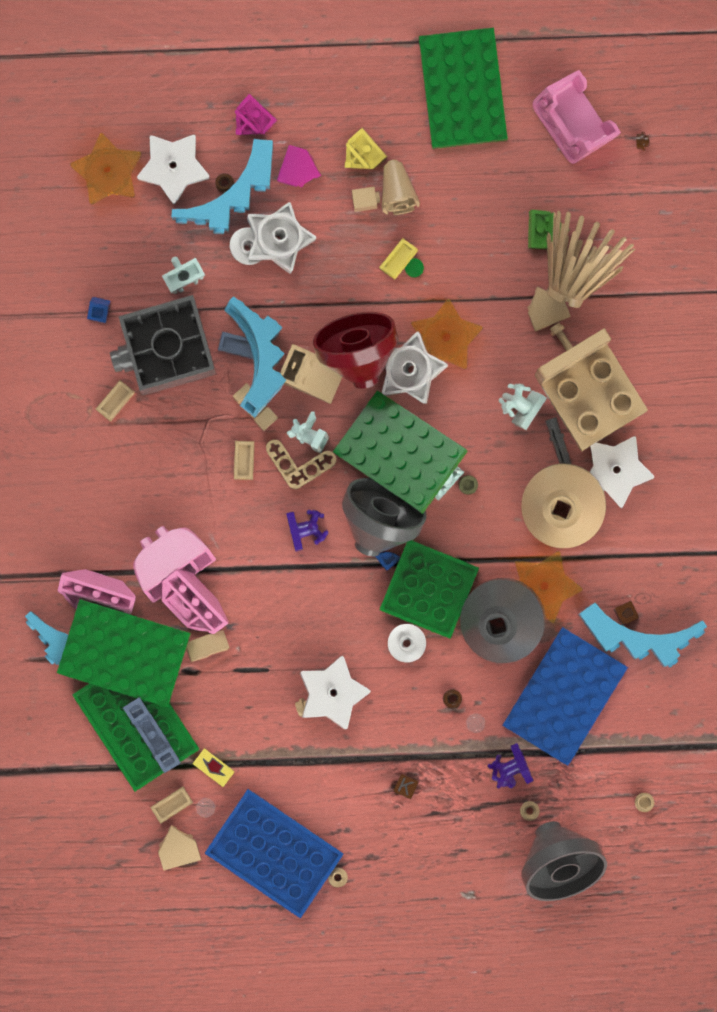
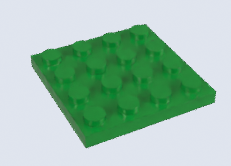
(429, 589)

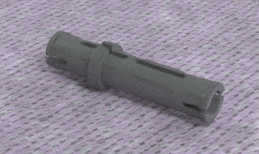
(558, 441)

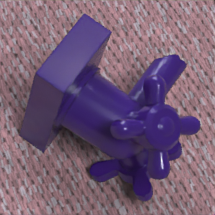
(305, 529)
(510, 768)

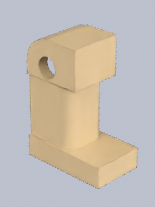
(264, 418)

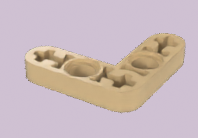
(293, 470)

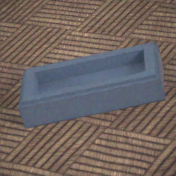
(235, 345)

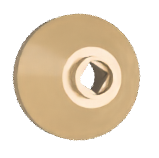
(572, 486)

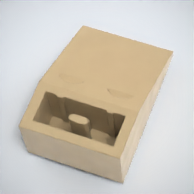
(309, 375)

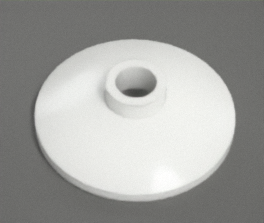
(238, 241)
(410, 633)

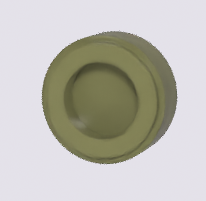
(468, 485)

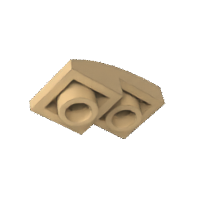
(207, 645)

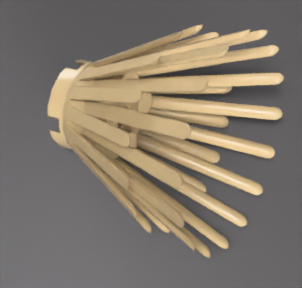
(579, 281)

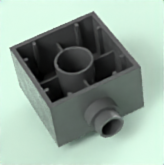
(164, 346)

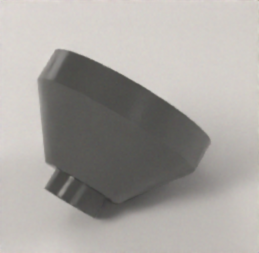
(379, 517)
(521, 613)
(561, 863)

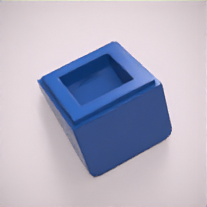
(98, 309)

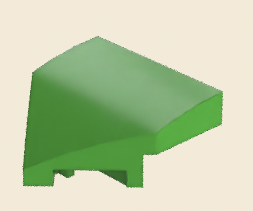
(539, 226)

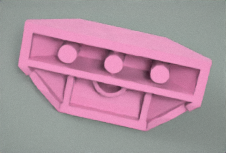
(97, 590)
(192, 602)

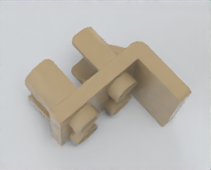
(590, 390)

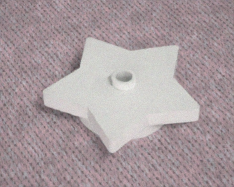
(185, 173)
(280, 224)
(425, 370)
(631, 473)
(320, 701)

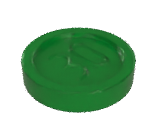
(414, 268)

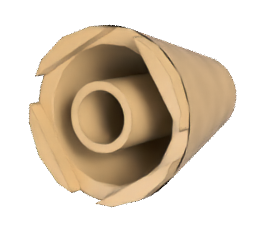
(398, 191)

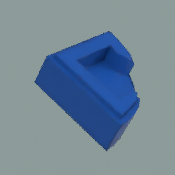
(388, 559)

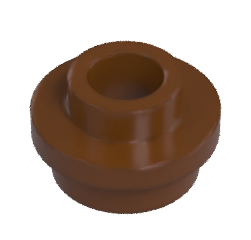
(642, 141)
(220, 178)
(447, 694)

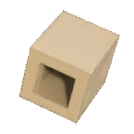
(365, 199)

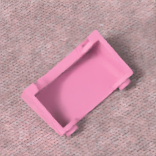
(572, 118)

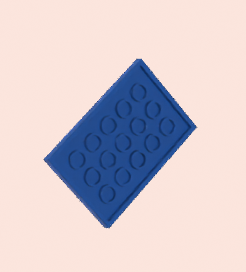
(565, 696)
(274, 853)

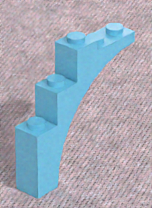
(217, 212)
(266, 356)
(50, 636)
(664, 646)

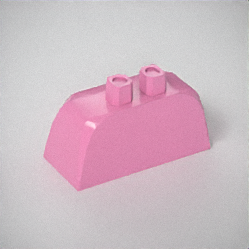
(172, 550)

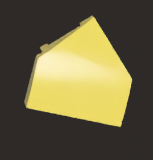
(363, 152)

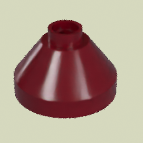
(357, 346)

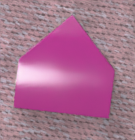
(253, 117)
(297, 167)

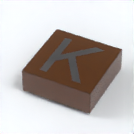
(406, 786)

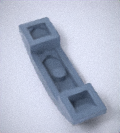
(152, 734)

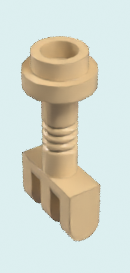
(557, 329)

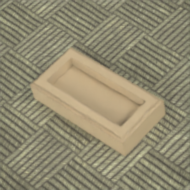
(115, 400)
(244, 460)
(171, 805)

